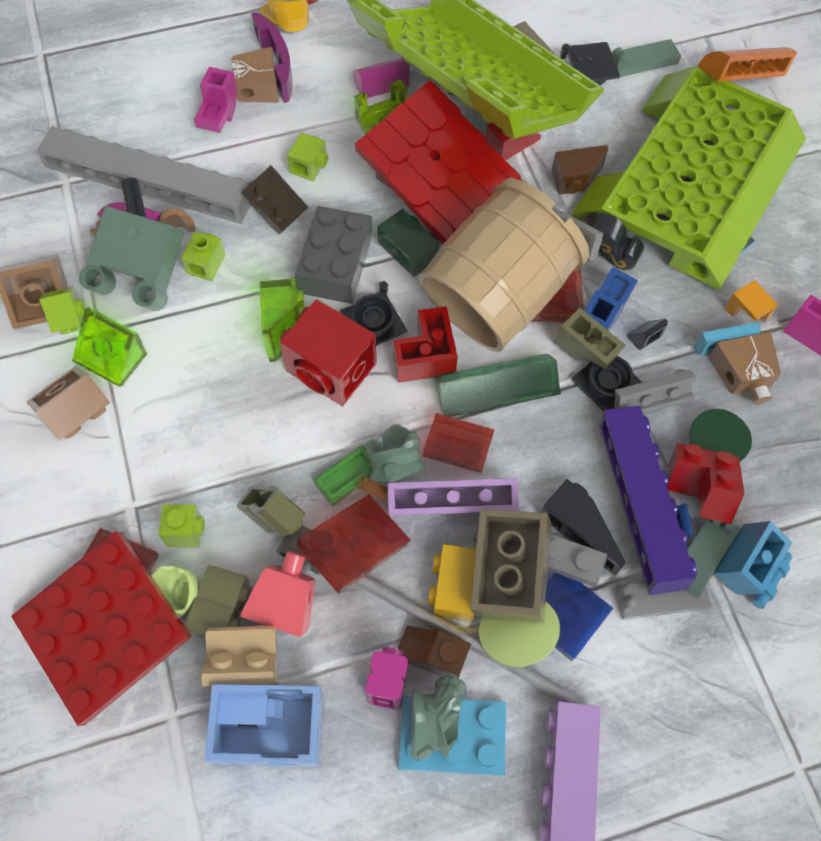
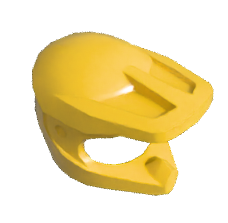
(286, 14)

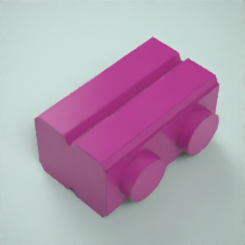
(387, 678)

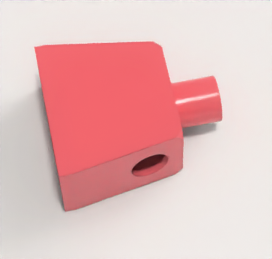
(282, 596)

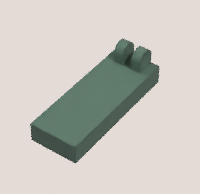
(646, 57)
(709, 550)

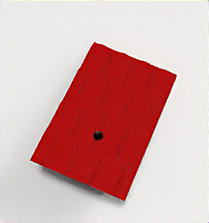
(434, 160)

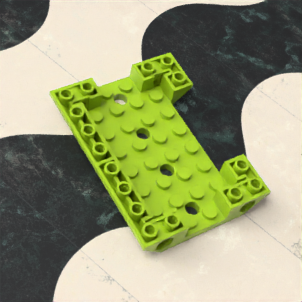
(729, 180)

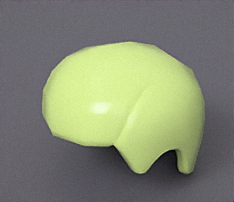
(178, 586)

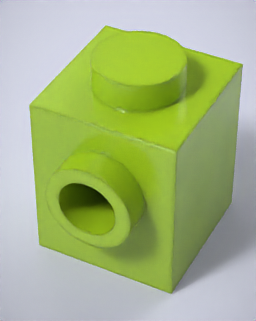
(307, 156)
(203, 255)
(62, 310)
(181, 525)

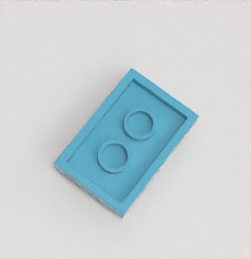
(478, 746)

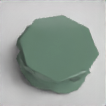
(394, 455)
(436, 717)

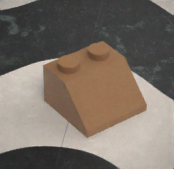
(24, 285)
(69, 403)

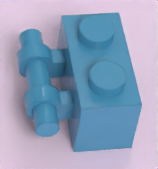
(756, 561)

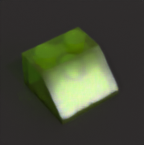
(279, 311)

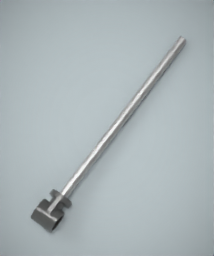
(437, 623)

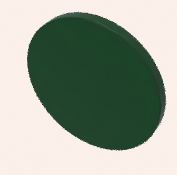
(721, 432)

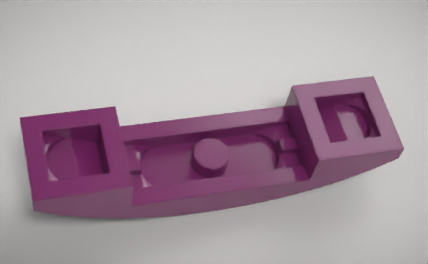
(268, 37)

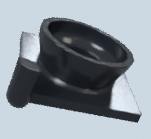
(592, 60)
(377, 315)
(601, 383)

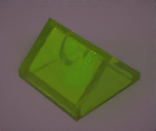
(108, 348)

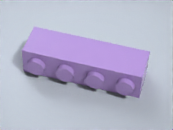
(452, 496)
(572, 773)

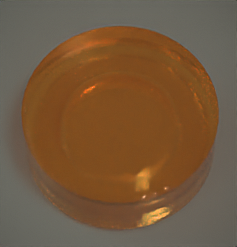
(372, 488)

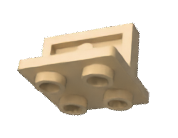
(240, 656)

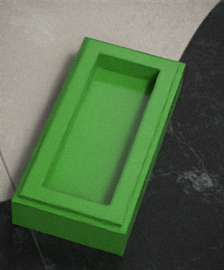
(344, 476)

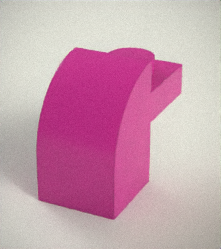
(219, 99)

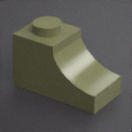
(588, 339)

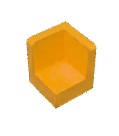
(753, 300)

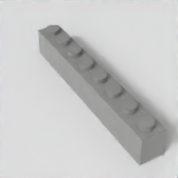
(158, 176)

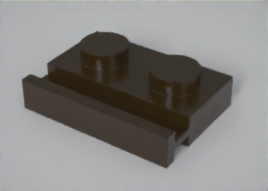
(274, 199)

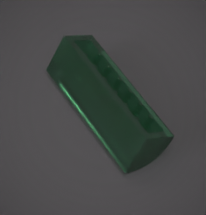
(497, 385)

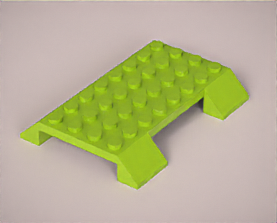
(483, 63)

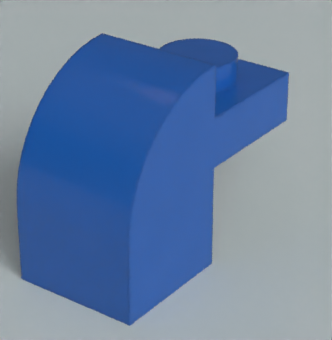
(611, 298)

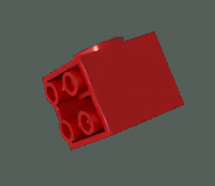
(328, 352)

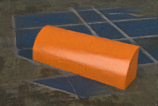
(748, 63)

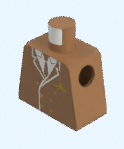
(255, 76)
(747, 365)

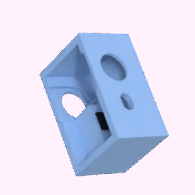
(265, 726)

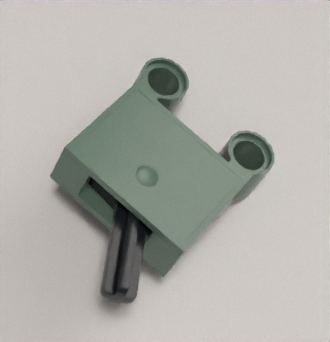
(133, 247)

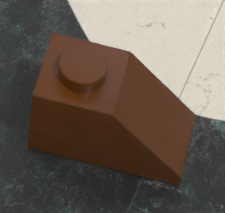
(577, 168)
(434, 651)

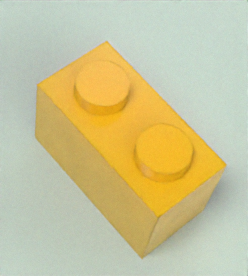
(455, 582)

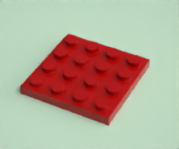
(100, 628)

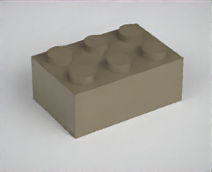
(511, 565)

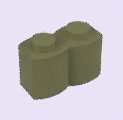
(271, 510)
(218, 600)

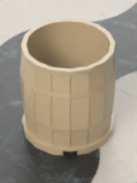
(504, 264)

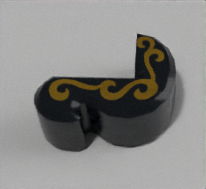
(615, 243)

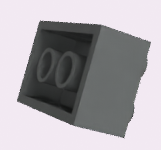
(334, 254)

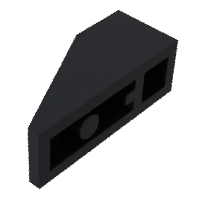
(579, 520)

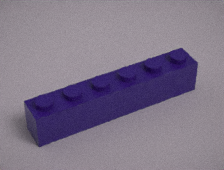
(646, 501)

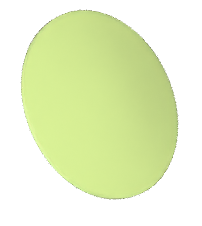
(517, 641)

